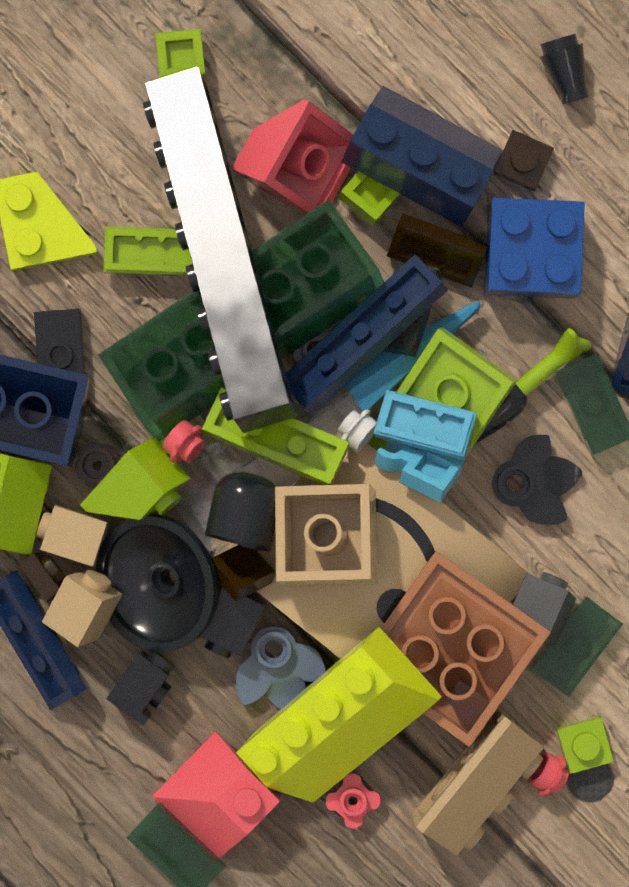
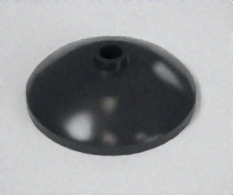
(154, 608)

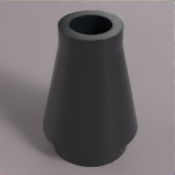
(566, 67)

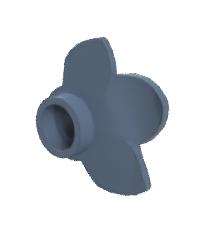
(278, 676)

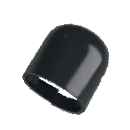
(243, 511)

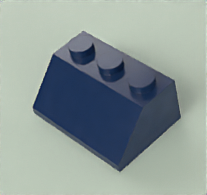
(421, 156)
(41, 410)

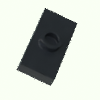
(60, 339)

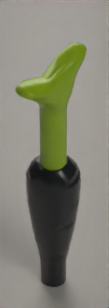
(565, 351)

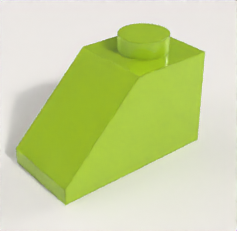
(139, 484)

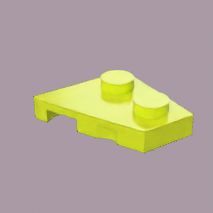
(38, 225)

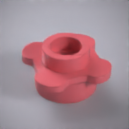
(353, 787)

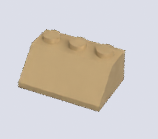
(478, 784)

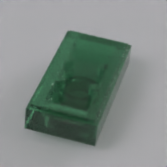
(594, 404)
(579, 646)
(175, 849)

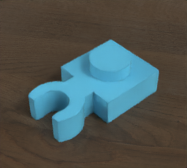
(420, 469)

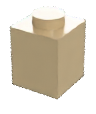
(72, 534)
(82, 607)

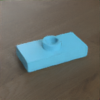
(425, 424)

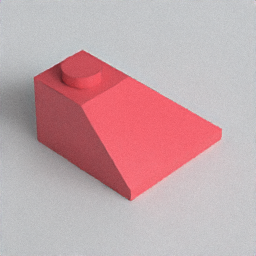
(297, 157)
(217, 796)

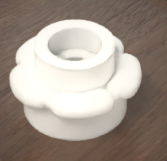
(357, 429)

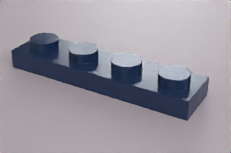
(364, 334)

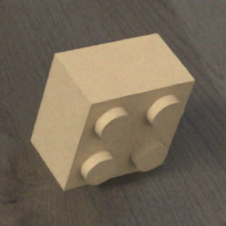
(326, 534)

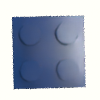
(534, 248)

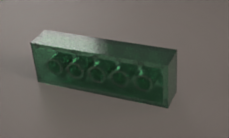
(310, 281)

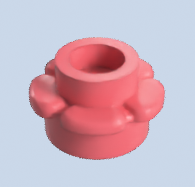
(184, 442)
(550, 774)

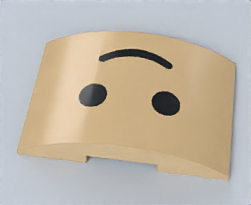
(407, 536)

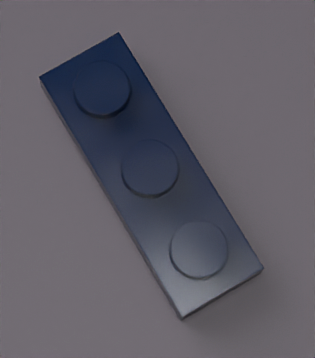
(36, 643)

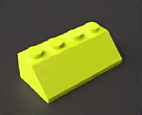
(339, 720)

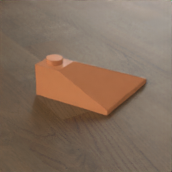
(463, 643)

